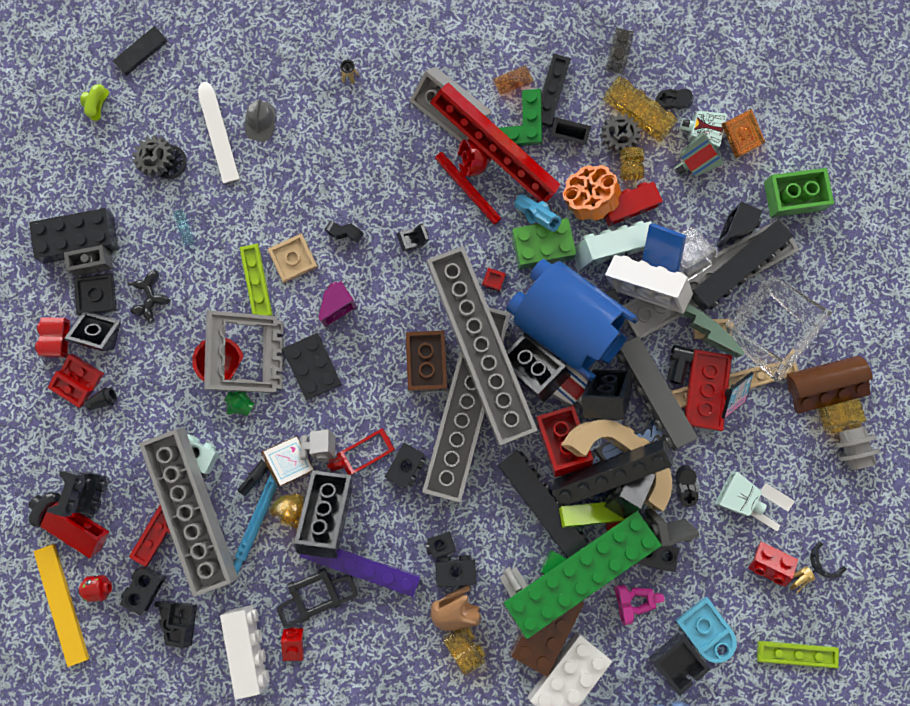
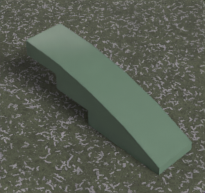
(714, 333)

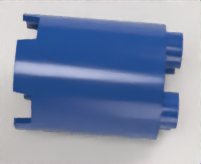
(570, 317)

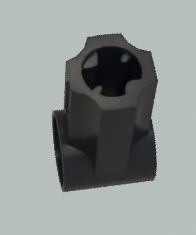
(680, 360)

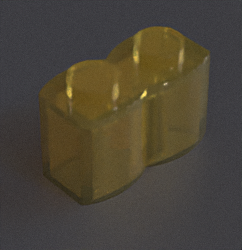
(841, 415)
(464, 650)

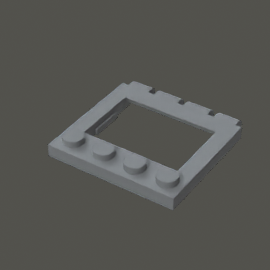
(215, 352)

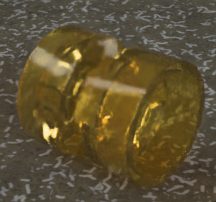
(632, 163)

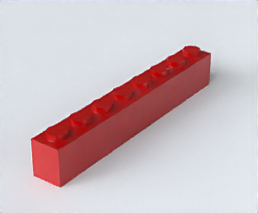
(495, 143)

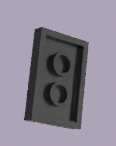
(312, 366)

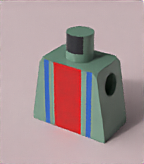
(699, 156)

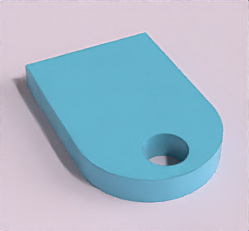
(707, 631)

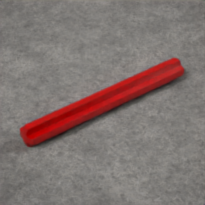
(467, 187)

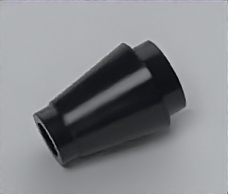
(103, 398)

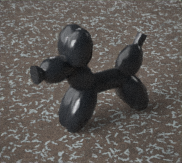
(152, 299)

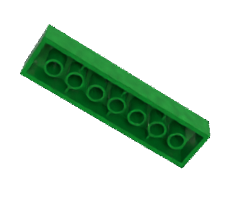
(581, 575)

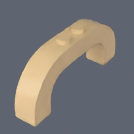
(623, 437)

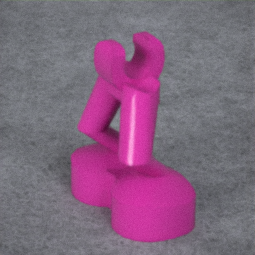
(625, 597)

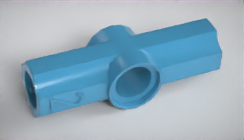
(537, 212)

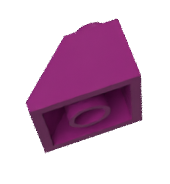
(335, 303)

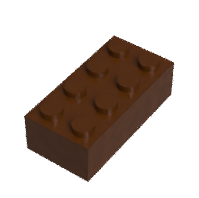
(544, 646)

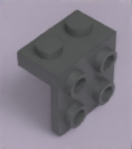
(669, 532)

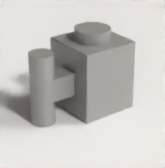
(320, 446)
(513, 581)

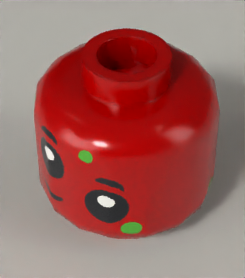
(95, 588)

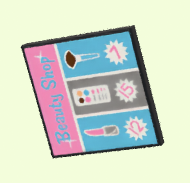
(737, 394)

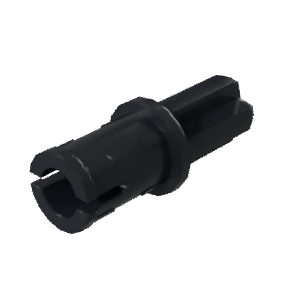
(254, 477)

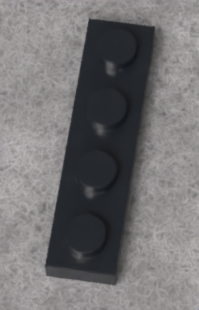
(553, 87)

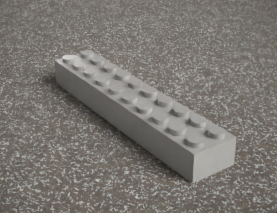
(481, 346)
(458, 429)

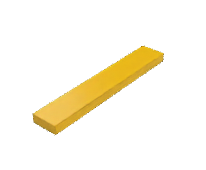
(61, 605)

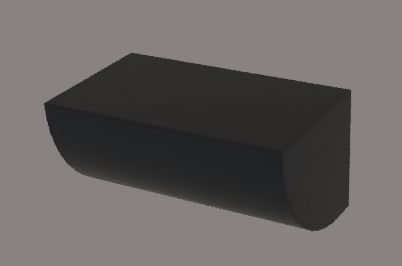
(570, 130)

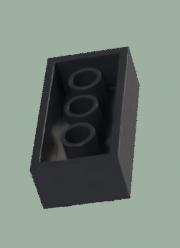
(72, 232)
(323, 514)

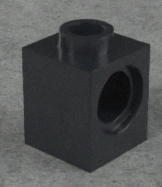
(447, 538)

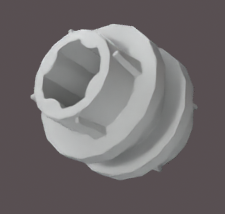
(857, 448)

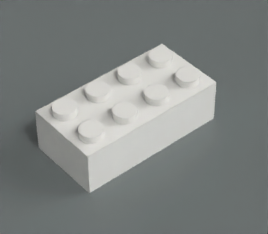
(649, 283)
(244, 651)
(572, 675)

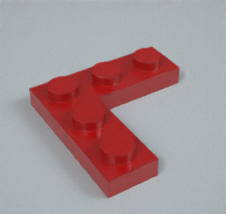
(150, 539)

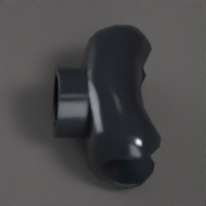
(40, 505)

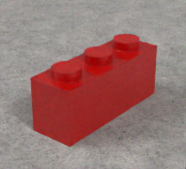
(634, 202)
(76, 532)

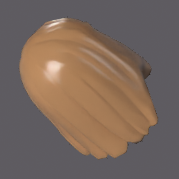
(454, 611)

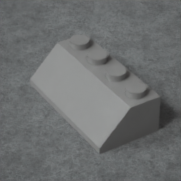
(426, 90)

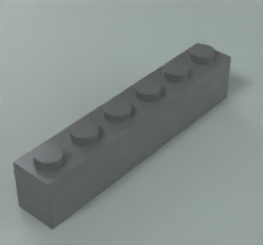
(656, 394)

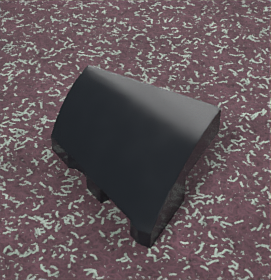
(177, 629)

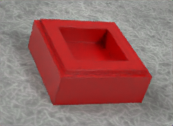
(493, 279)

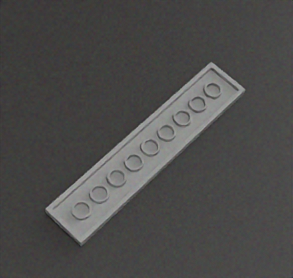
(653, 317)

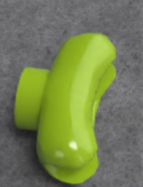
(93, 101)

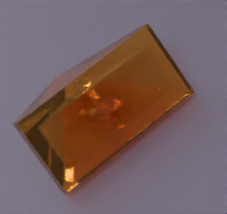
(513, 80)

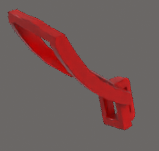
(344, 463)

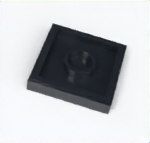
(95, 294)

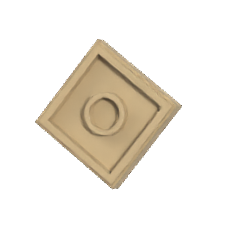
(292, 258)

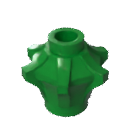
(238, 403)

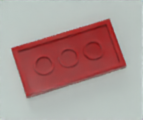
(706, 389)

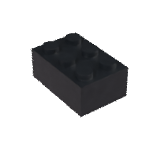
(536, 367)
(607, 395)

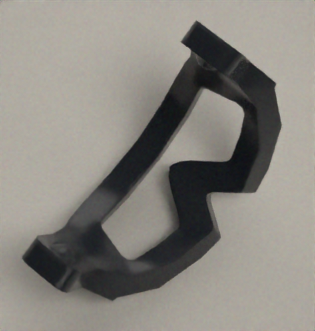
(818, 568)

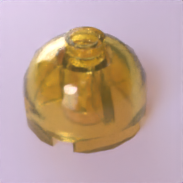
(288, 509)

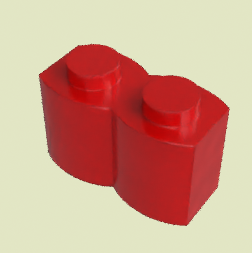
(52, 337)

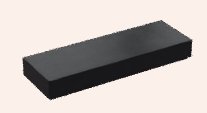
(140, 50)

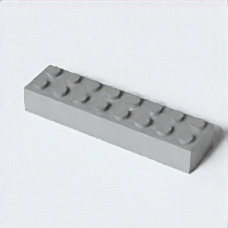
(188, 511)

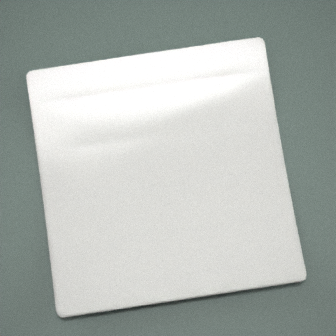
(776, 497)

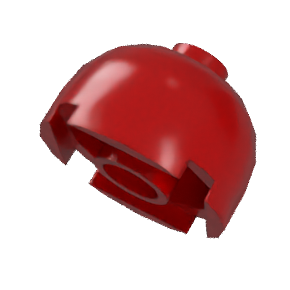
(473, 159)

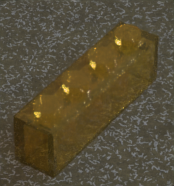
(647, 112)

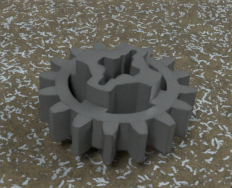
(616, 125)
(153, 156)

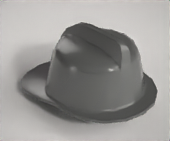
(260, 121)

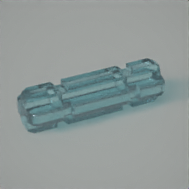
(183, 227)

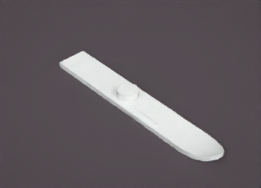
(217, 133)

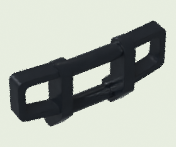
(333, 602)

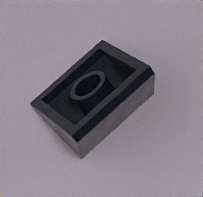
(94, 332)

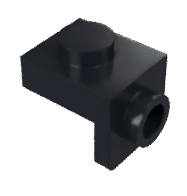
(413, 238)

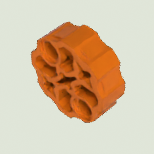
(592, 192)

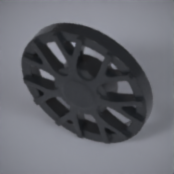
(175, 162)

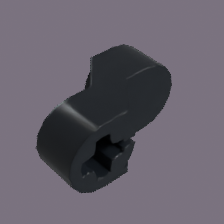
(675, 98)
(340, 232)
(687, 486)

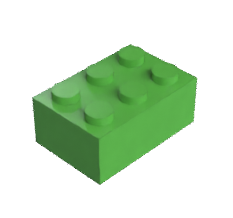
(798, 192)
(537, 243)

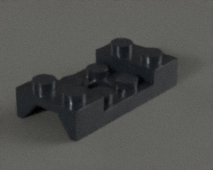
(80, 493)

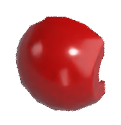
(233, 359)

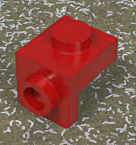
(292, 644)

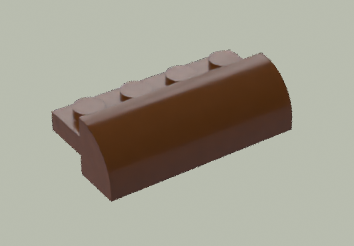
(829, 383)

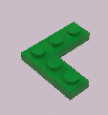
(531, 131)

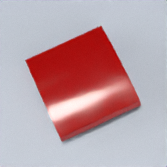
(75, 380)

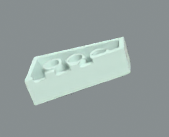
(611, 243)

